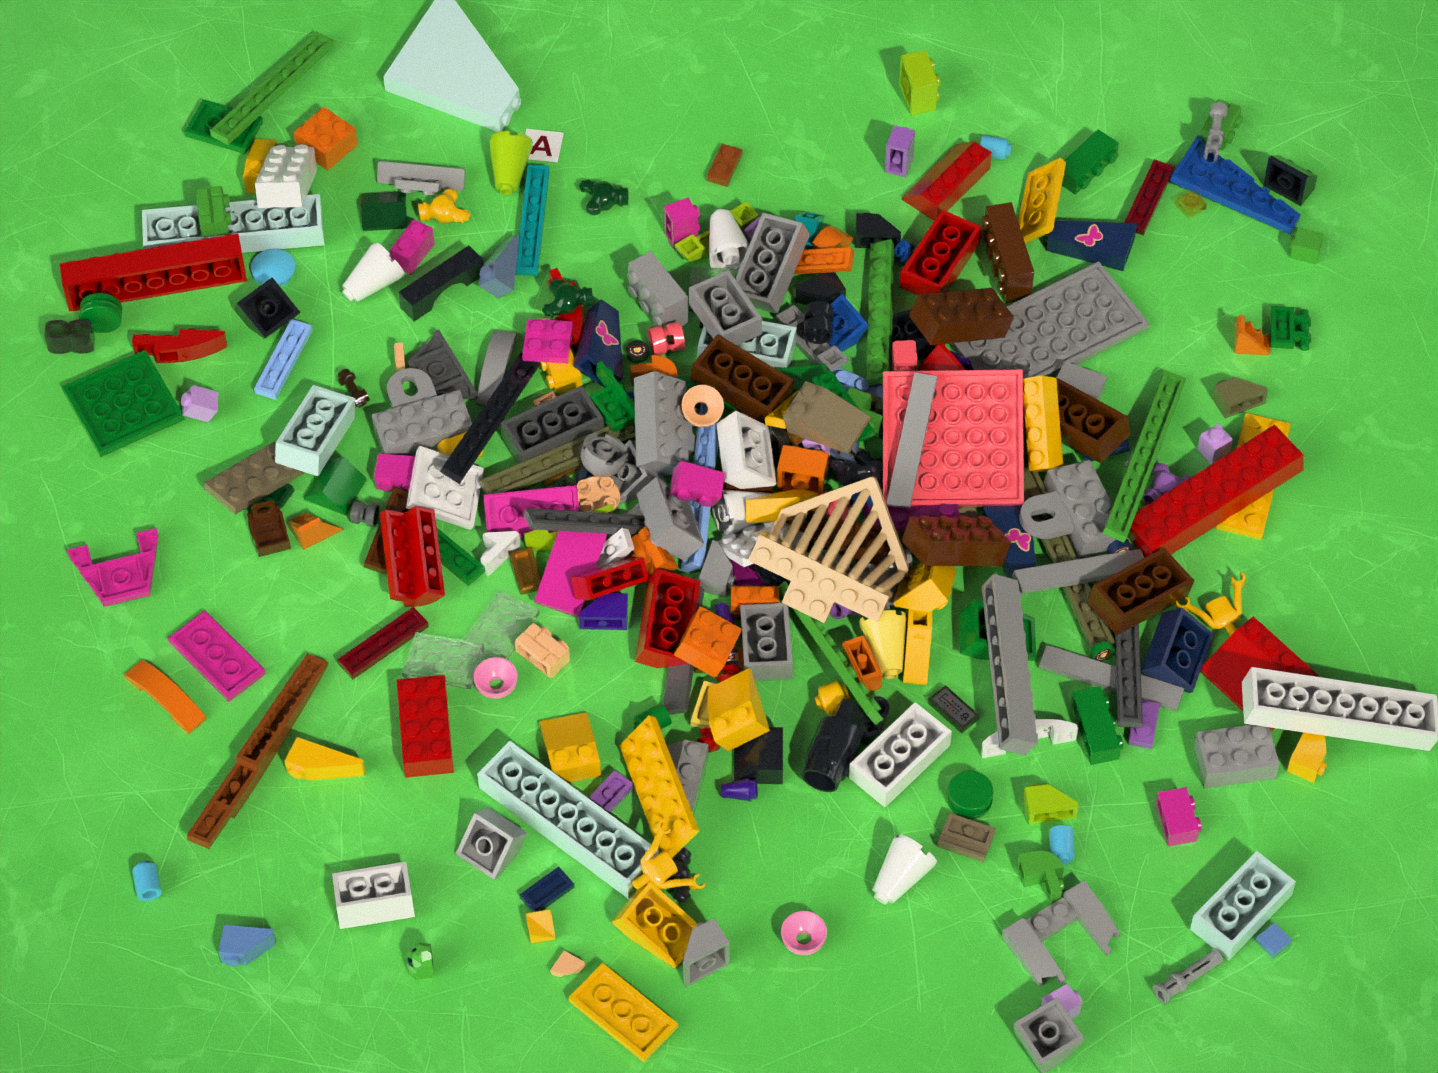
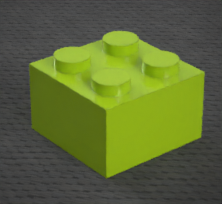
(919, 82)

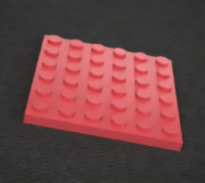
(970, 441)

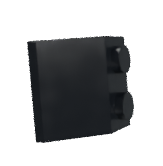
(1289, 179)
(266, 309)
(761, 758)

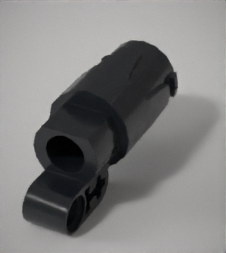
(837, 743)

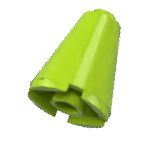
(509, 159)

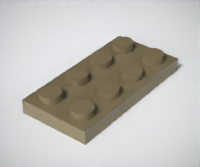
(250, 480)

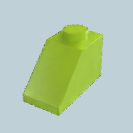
(1048, 804)

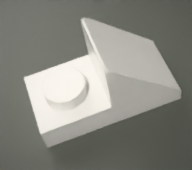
(499, 546)
(616, 548)

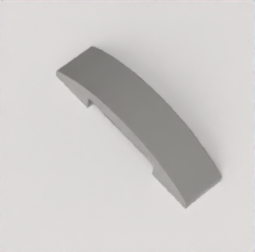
(817, 353)
(495, 363)

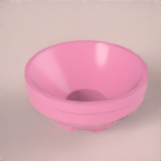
(495, 669)
(804, 923)

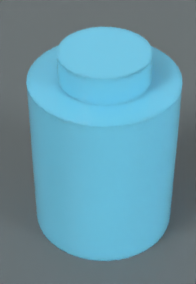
(998, 146)
(1062, 843)
(146, 881)

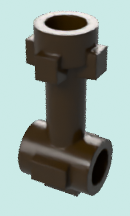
(346, 378)

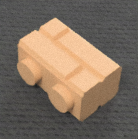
(543, 650)

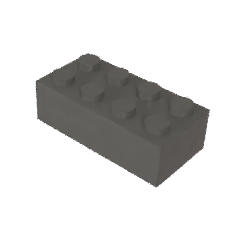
(551, 424)

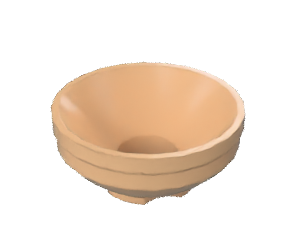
(708, 396)

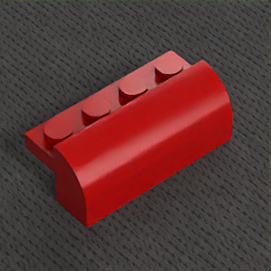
(412, 556)

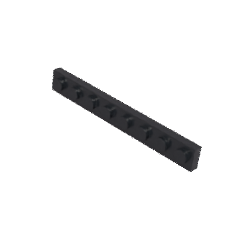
(489, 419)

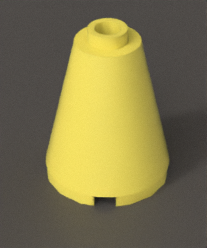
(887, 641)

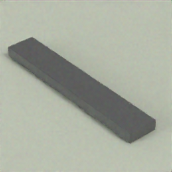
(583, 521)
(1128, 678)
(680, 681)

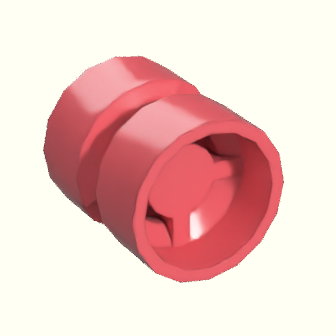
(658, 339)

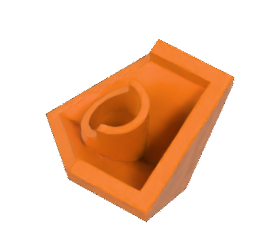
(1249, 339)
(310, 530)

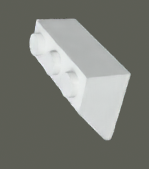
(745, 452)
(373, 895)

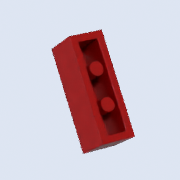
(609, 578)

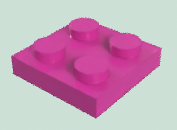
(547, 341)

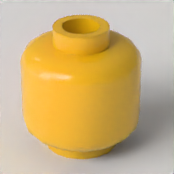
(831, 695)

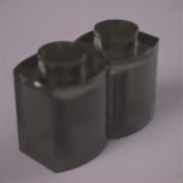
(69, 336)

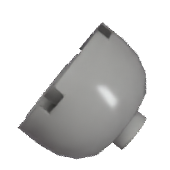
(603, 455)

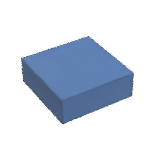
(1273, 940)

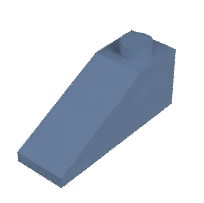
(499, 270)

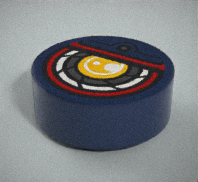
(1118, 546)

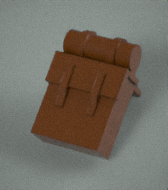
(268, 528)

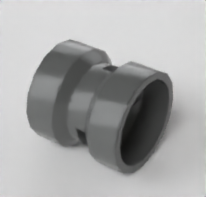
(364, 513)

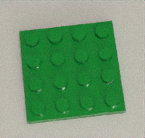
(123, 403)

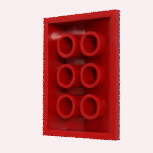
(1246, 648)

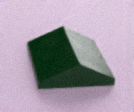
(384, 211)

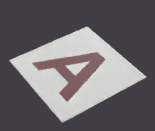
(545, 145)

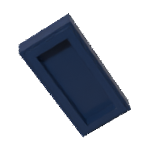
(547, 890)

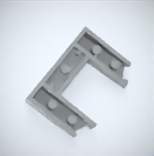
(1077, 904)

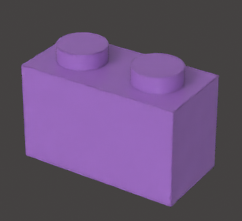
(900, 151)

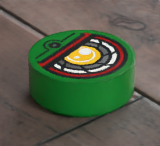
(1102, 651)

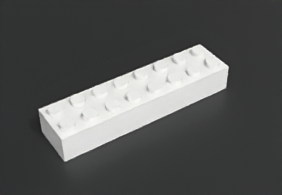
(1340, 709)

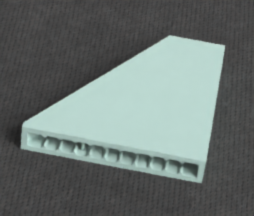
(453, 70)

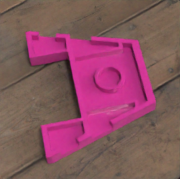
(122, 577)

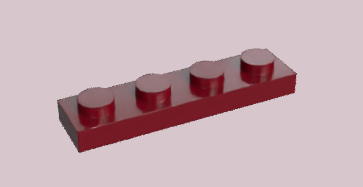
(1149, 195)
(382, 643)

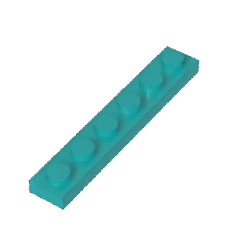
(532, 220)

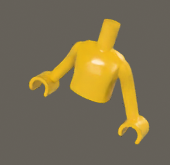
(1220, 610)
(661, 867)

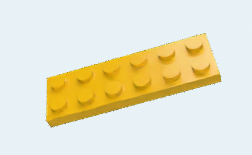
(1253, 518)
(659, 785)

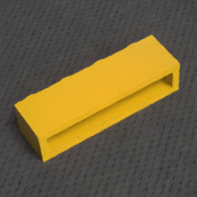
(1042, 423)

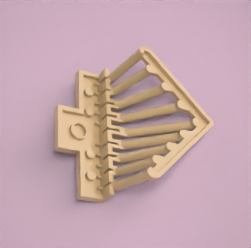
(816, 581)

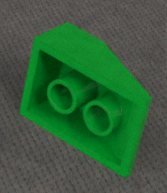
(974, 635)

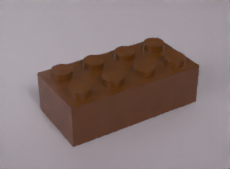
(1007, 252)
(961, 316)
(741, 378)
(1089, 423)
(956, 541)
(1140, 591)

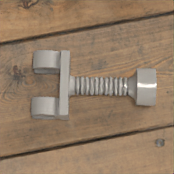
(1214, 141)

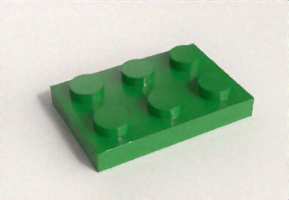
(208, 116)

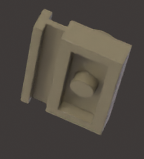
(966, 837)

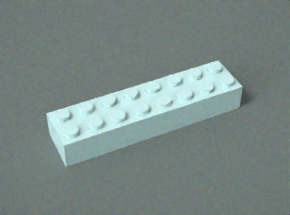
(257, 227)
(565, 817)

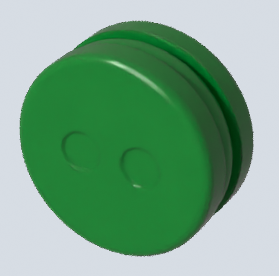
(102, 311)
(970, 794)

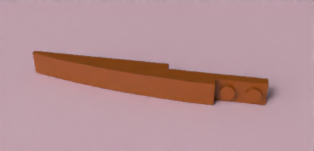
(258, 752)

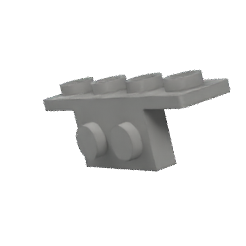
(420, 177)

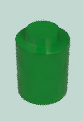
(658, 711)

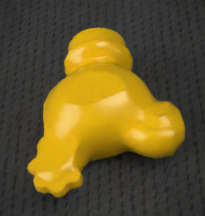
(443, 209)

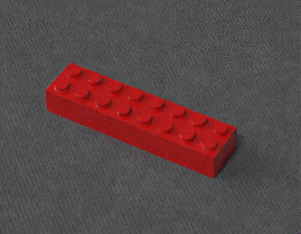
(156, 270)
(1216, 493)

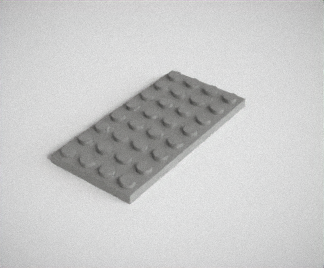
(1059, 325)

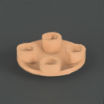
(597, 493)

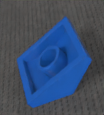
(847, 324)

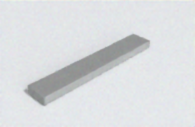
(912, 441)
(1074, 571)
(1104, 675)

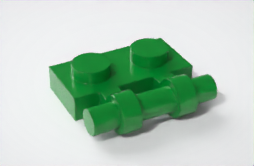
(1282, 328)

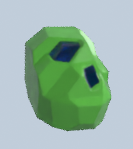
(420, 961)

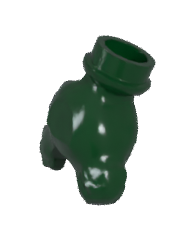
(603, 196)
(567, 298)

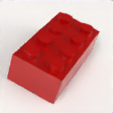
(940, 255)
(425, 726)

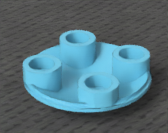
(274, 264)

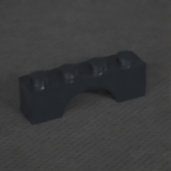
(421, 295)

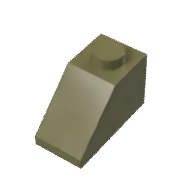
(1237, 396)

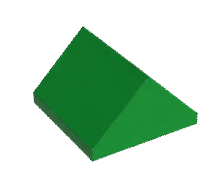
(336, 486)

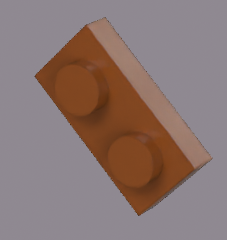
(724, 165)

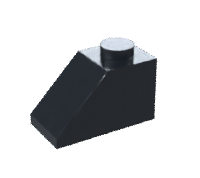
(874, 228)
(820, 288)

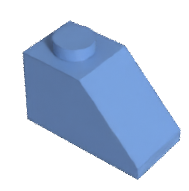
(244, 944)

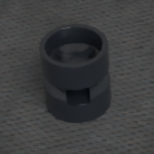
(818, 322)

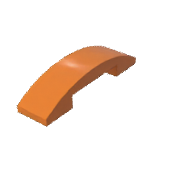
(166, 694)

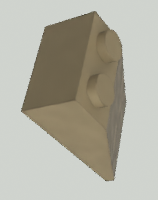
(825, 418)

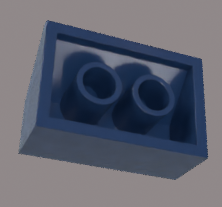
(1177, 649)

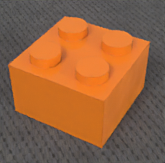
(329, 137)
(802, 469)
(707, 642)

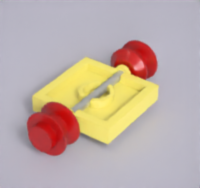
(700, 715)

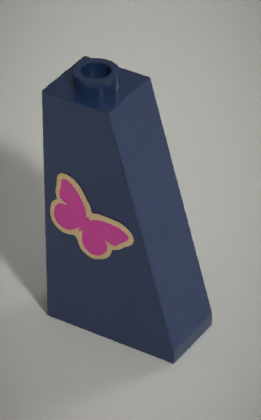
(1093, 241)
(600, 342)
(1021, 550)

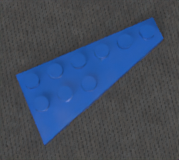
(1232, 187)

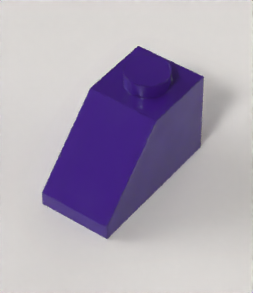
(606, 613)

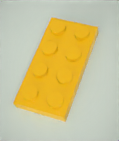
(1041, 200)
(623, 1012)

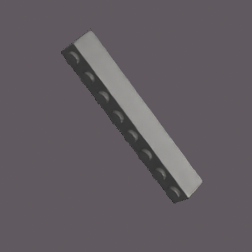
(1009, 665)

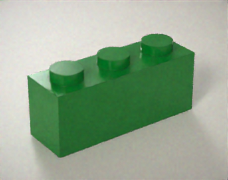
(1089, 161)
(1096, 725)

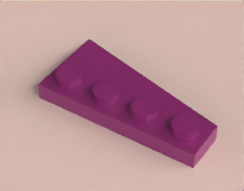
(901, 516)

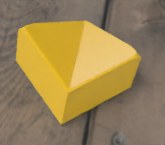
(540, 926)

